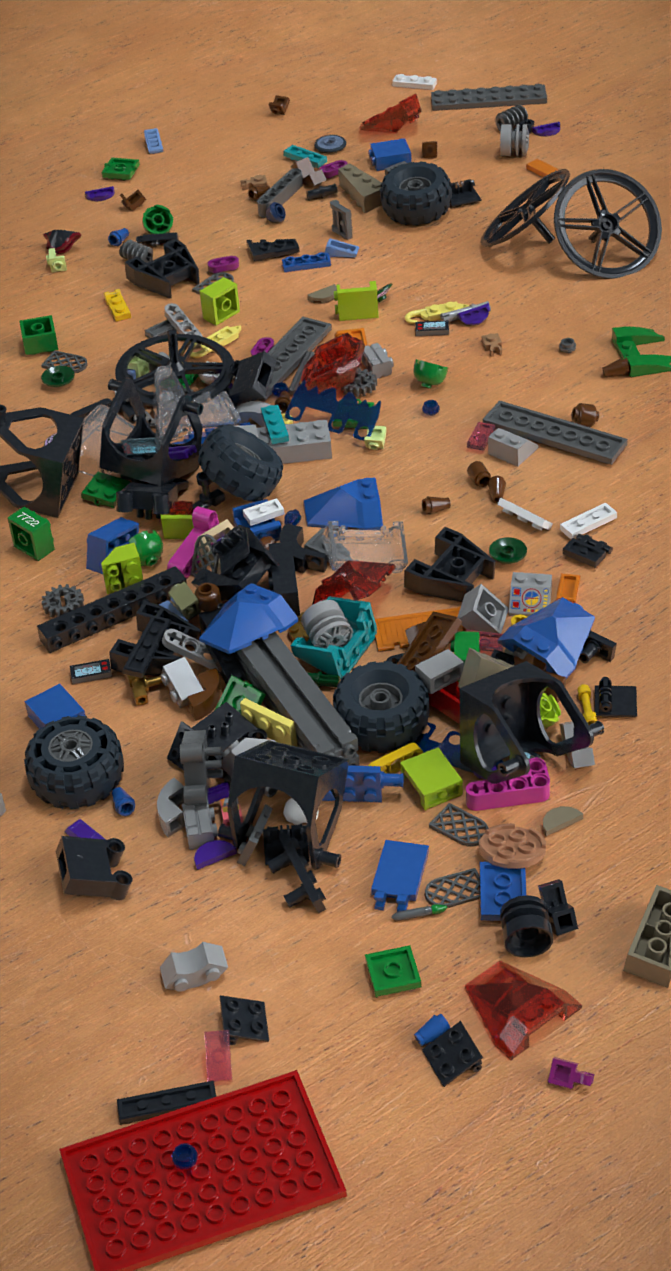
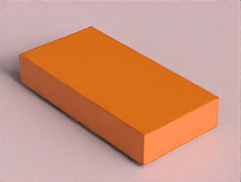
(540, 167)
(568, 587)

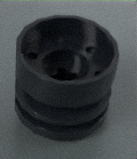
(526, 926)

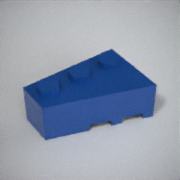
(105, 539)

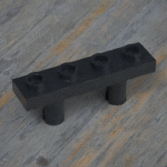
(599, 646)
(307, 889)

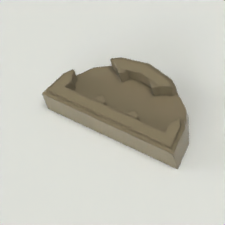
(324, 295)
(560, 818)

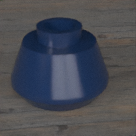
(275, 212)

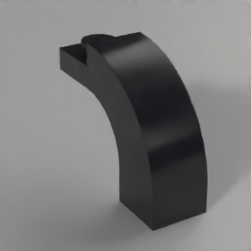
(303, 557)

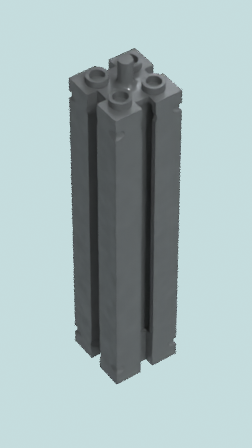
(297, 697)

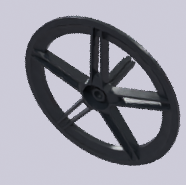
(514, 214)
(607, 223)
(178, 363)

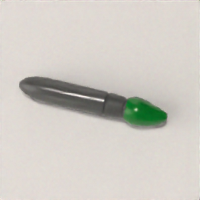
(419, 912)

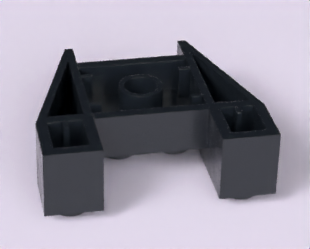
(164, 271)
(453, 571)
(243, 573)
(122, 649)

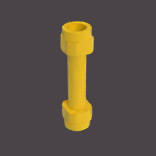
(584, 695)

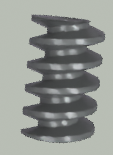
(511, 116)
(133, 249)

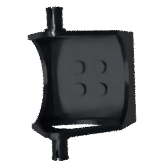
(56, 461)
(150, 467)
(504, 720)
(302, 776)

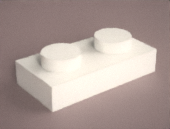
(263, 512)

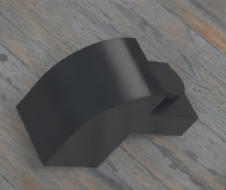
(560, 912)

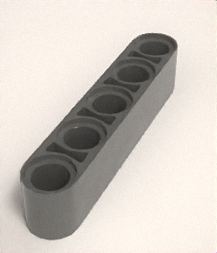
(280, 191)

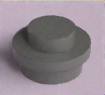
(567, 345)

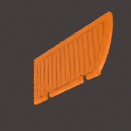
(392, 629)

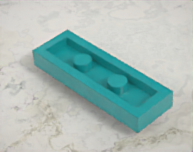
(298, 153)
(274, 424)

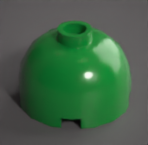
(157, 220)
(429, 373)
(148, 547)

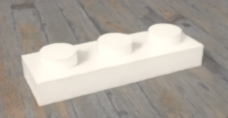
(414, 82)
(524, 515)
(588, 521)

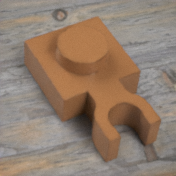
(258, 180)
(493, 343)

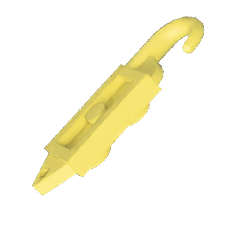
(433, 312)
(222, 337)

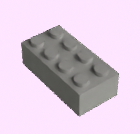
(306, 442)

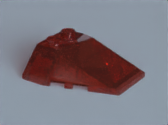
(394, 117)
(355, 577)
(516, 1005)

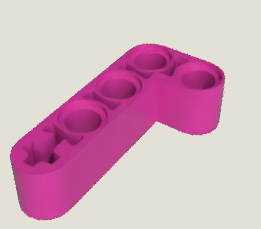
(203, 520)
(517, 791)

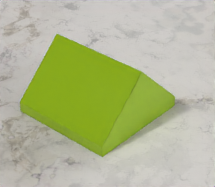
(176, 526)

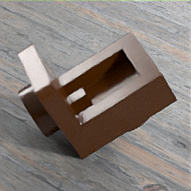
(279, 105)
(134, 200)

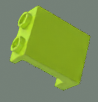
(357, 302)
(432, 778)

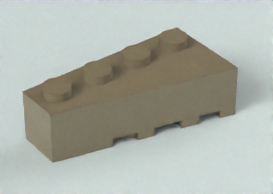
(361, 187)
(480, 666)
(651, 948)

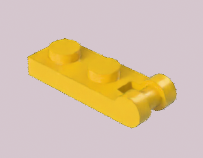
(117, 305)

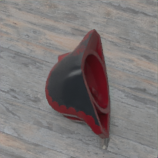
(61, 240)

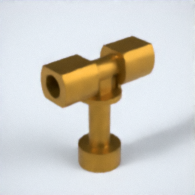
(140, 687)

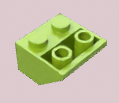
(121, 568)

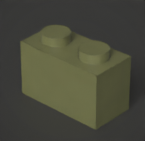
(184, 600)

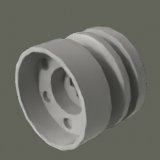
(513, 140)
(326, 624)

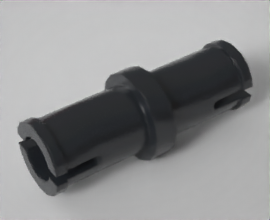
(321, 191)

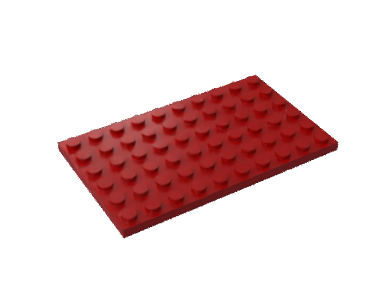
(254, 1166)

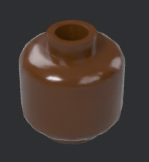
(585, 414)
(208, 597)

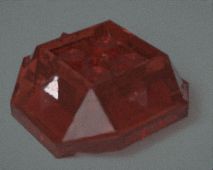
(334, 363)

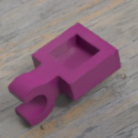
(565, 1074)

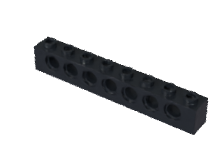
(107, 610)

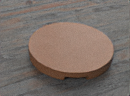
(512, 846)

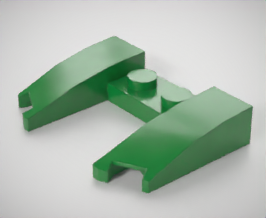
(625, 341)

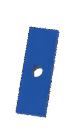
(306, 262)

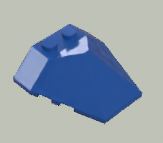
(351, 505)
(246, 617)
(552, 635)

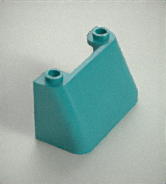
(337, 659)

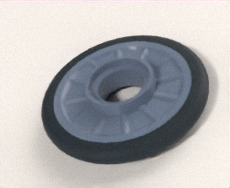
(330, 143)

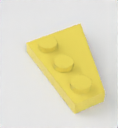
(275, 725)

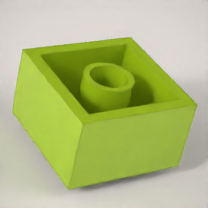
(219, 301)

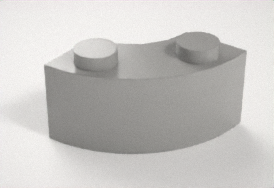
(193, 967)

